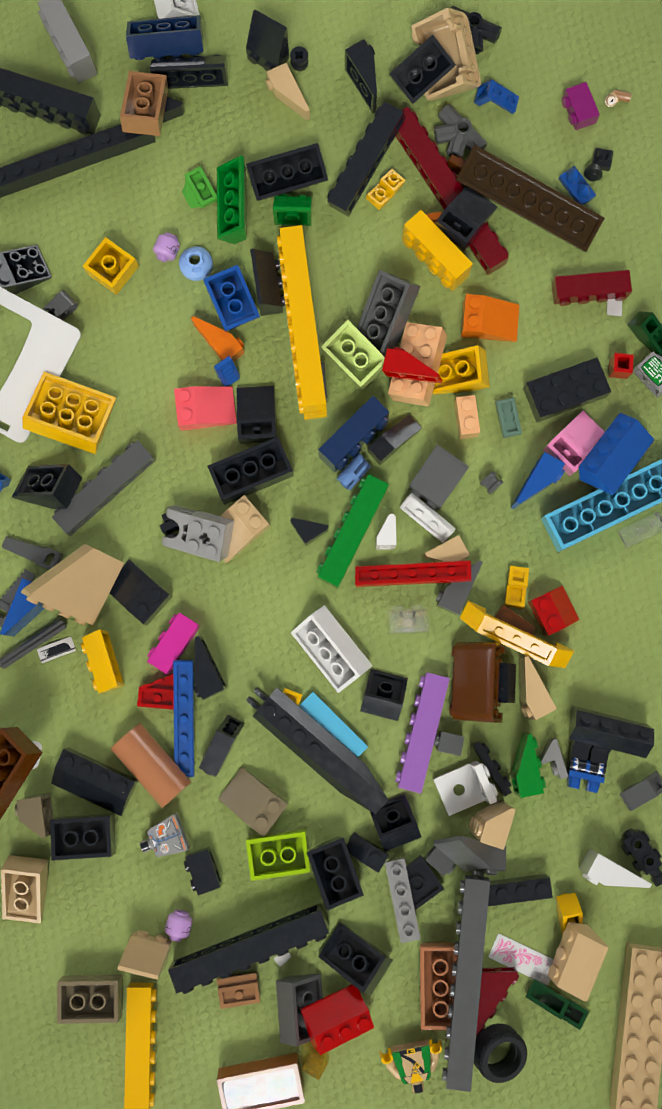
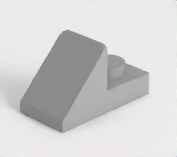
(552, 753)

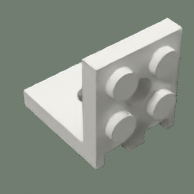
(475, 783)

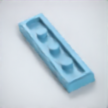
(333, 724)

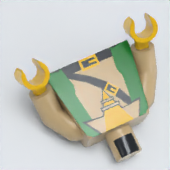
(413, 1062)

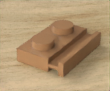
(238, 990)

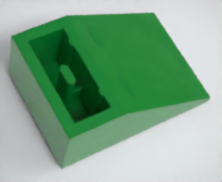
(525, 770)

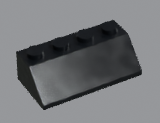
(192, 71)
(286, 172)
(250, 470)
(610, 732)
(93, 781)

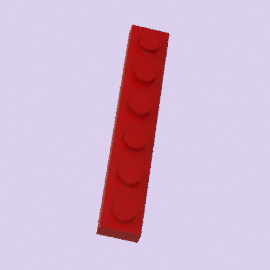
(413, 573)

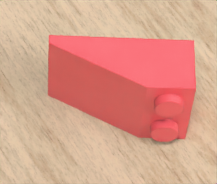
(204, 407)

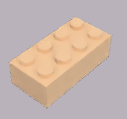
(426, 345)

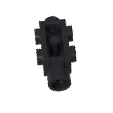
(642, 853)

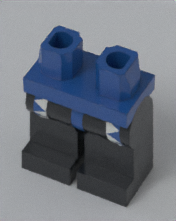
(586, 763)

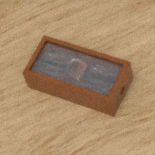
(262, 1084)

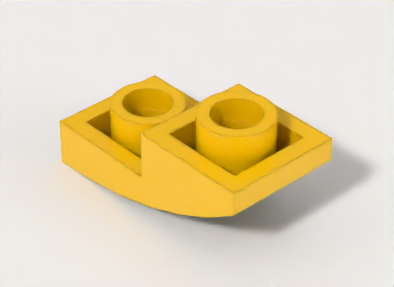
(386, 189)

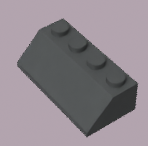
(387, 310)

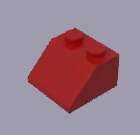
(553, 611)

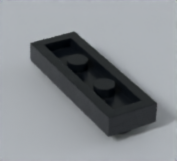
(493, 767)

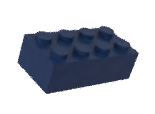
(164, 37)
(353, 434)

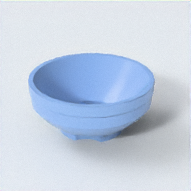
(200, 270)

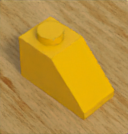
(568, 910)

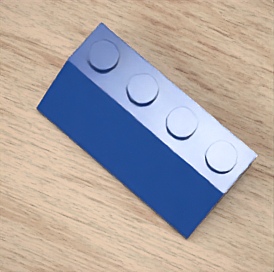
(615, 454)

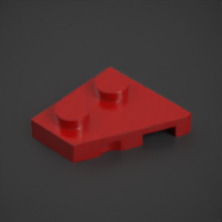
(157, 694)

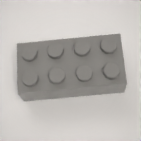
(66, 39)

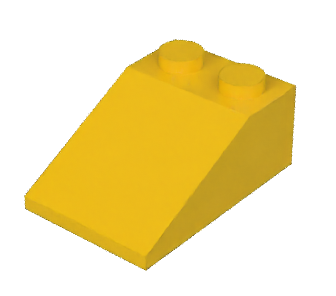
(463, 371)

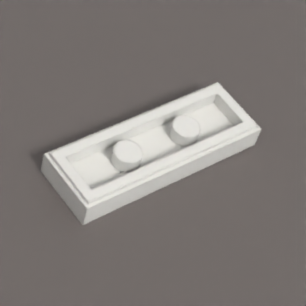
(427, 518)

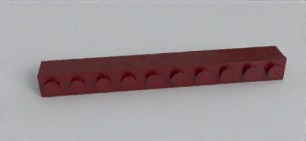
(442, 183)

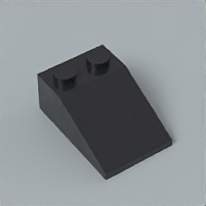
(267, 42)
(361, 70)
(48, 485)
(139, 593)
(206, 674)
(355, 959)

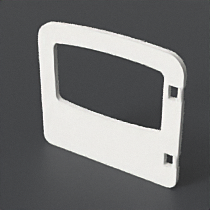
(45, 350)

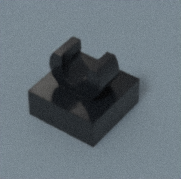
(603, 158)
(169, 525)

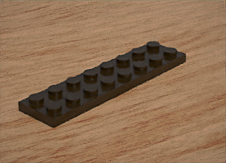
(529, 198)

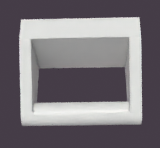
(387, 536)

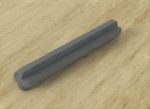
(32, 643)

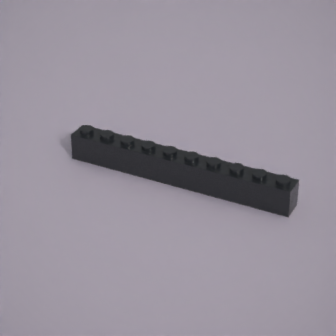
(69, 158)

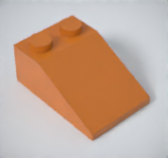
(489, 318)

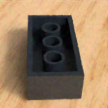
(567, 389)

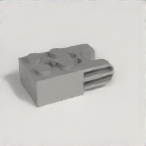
(199, 533)

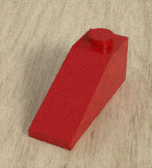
(403, 365)

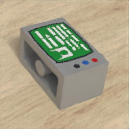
(650, 373)

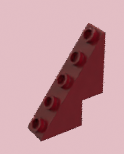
(494, 987)

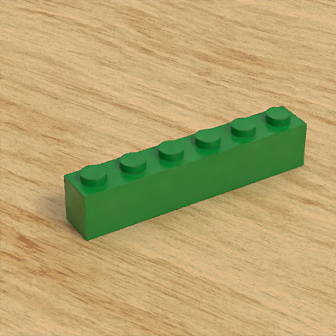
(353, 530)

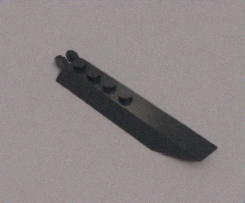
(318, 748)

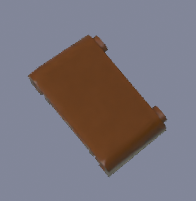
(476, 681)

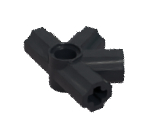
(482, 30)

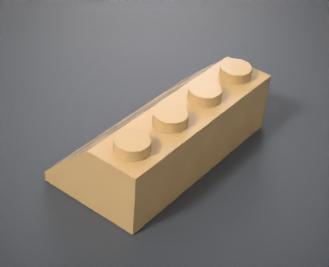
(493, 824)

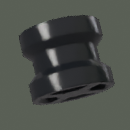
(299, 64)

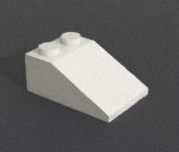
(601, 869)

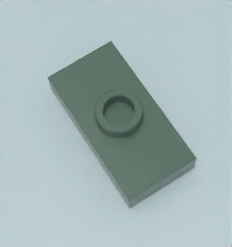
(508, 417)

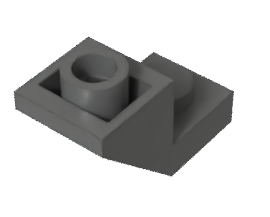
(642, 791)

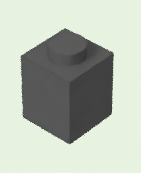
(449, 743)
(440, 861)

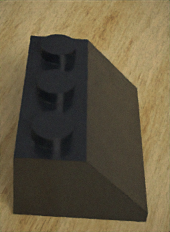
(422, 69)
(267, 282)
(334, 873)

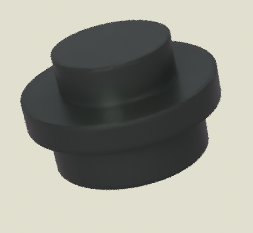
(593, 172)

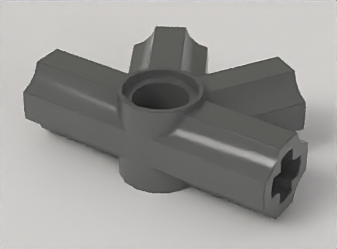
(451, 133)

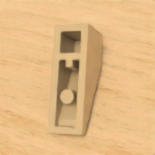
(286, 90)

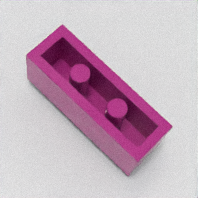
(173, 642)

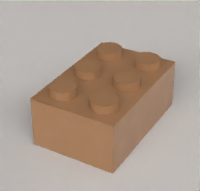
(144, 103)

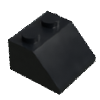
(384, 695)
(396, 823)

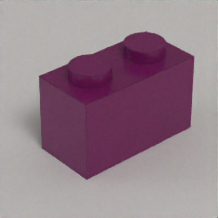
(580, 106)

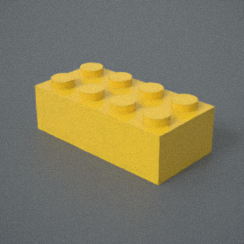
(436, 251)

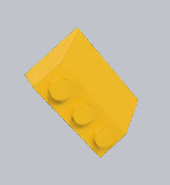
(102, 661)

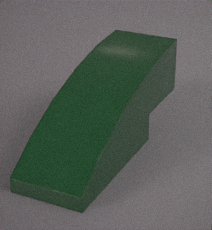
(558, 1004)

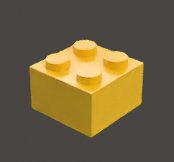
(110, 266)

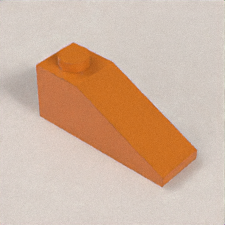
(221, 342)

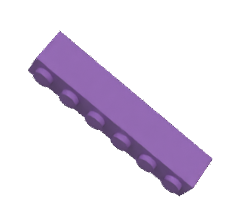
(423, 732)

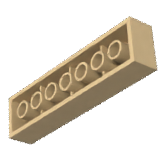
(639, 1031)

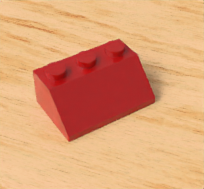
(337, 1019)

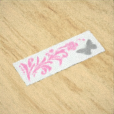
(522, 958)

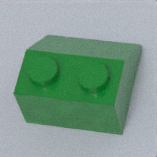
(292, 210)

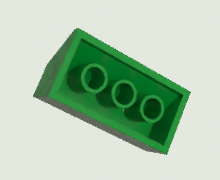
(231, 201)

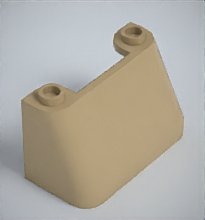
(454, 35)

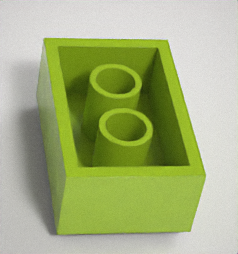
(278, 855)

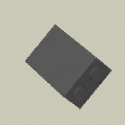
(438, 477)

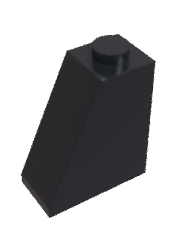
(221, 745)

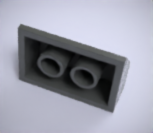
(292, 995)

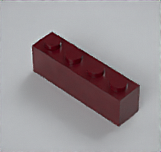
(591, 287)

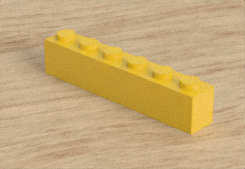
(139, 1046)

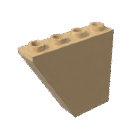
(76, 584)

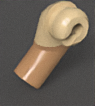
(616, 96)

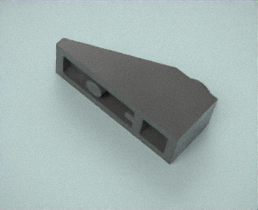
(456, 593)

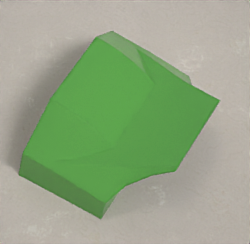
(198, 189)

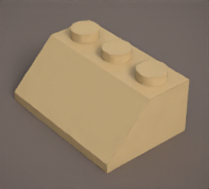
(578, 960)

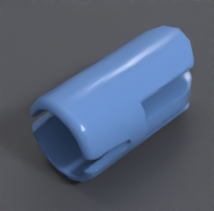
(353, 472)

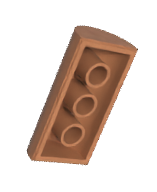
(150, 765)
(435, 983)

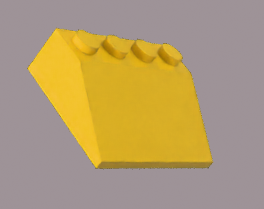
(68, 412)

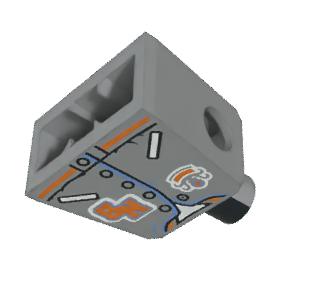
(166, 837)

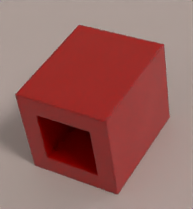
(621, 365)

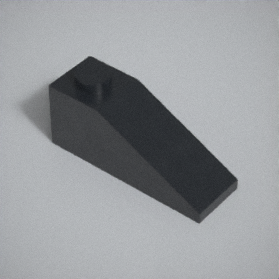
(393, 439)

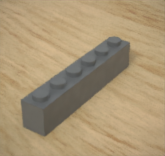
(104, 487)

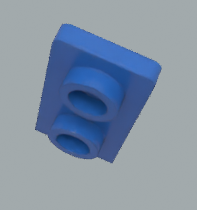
(497, 94)

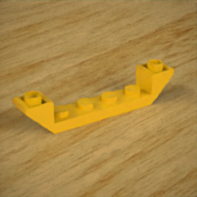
(515, 638)

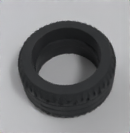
(511, 1064)

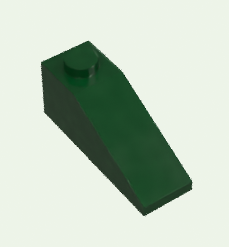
(647, 330)

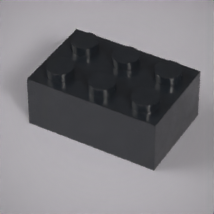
(82, 837)

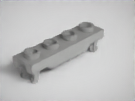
(402, 900)

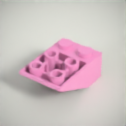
(575, 442)

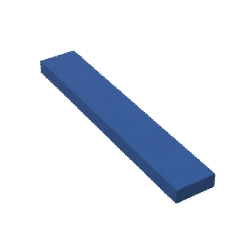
(184, 716)

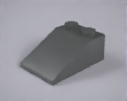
(473, 855)

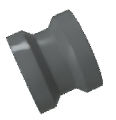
(491, 482)

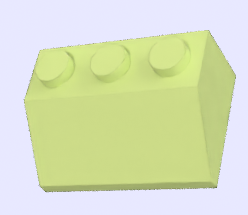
(354, 354)

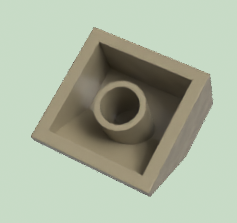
(35, 813)

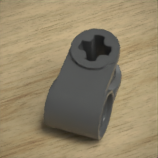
(61, 305)

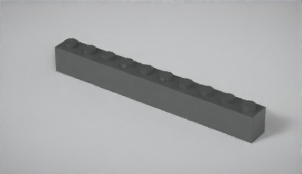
(467, 983)

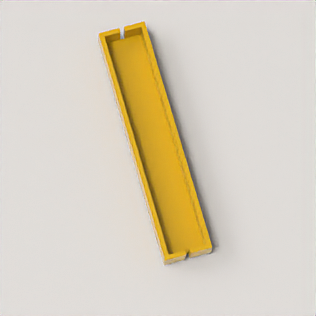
(301, 323)

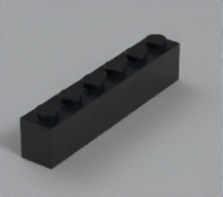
(366, 158)

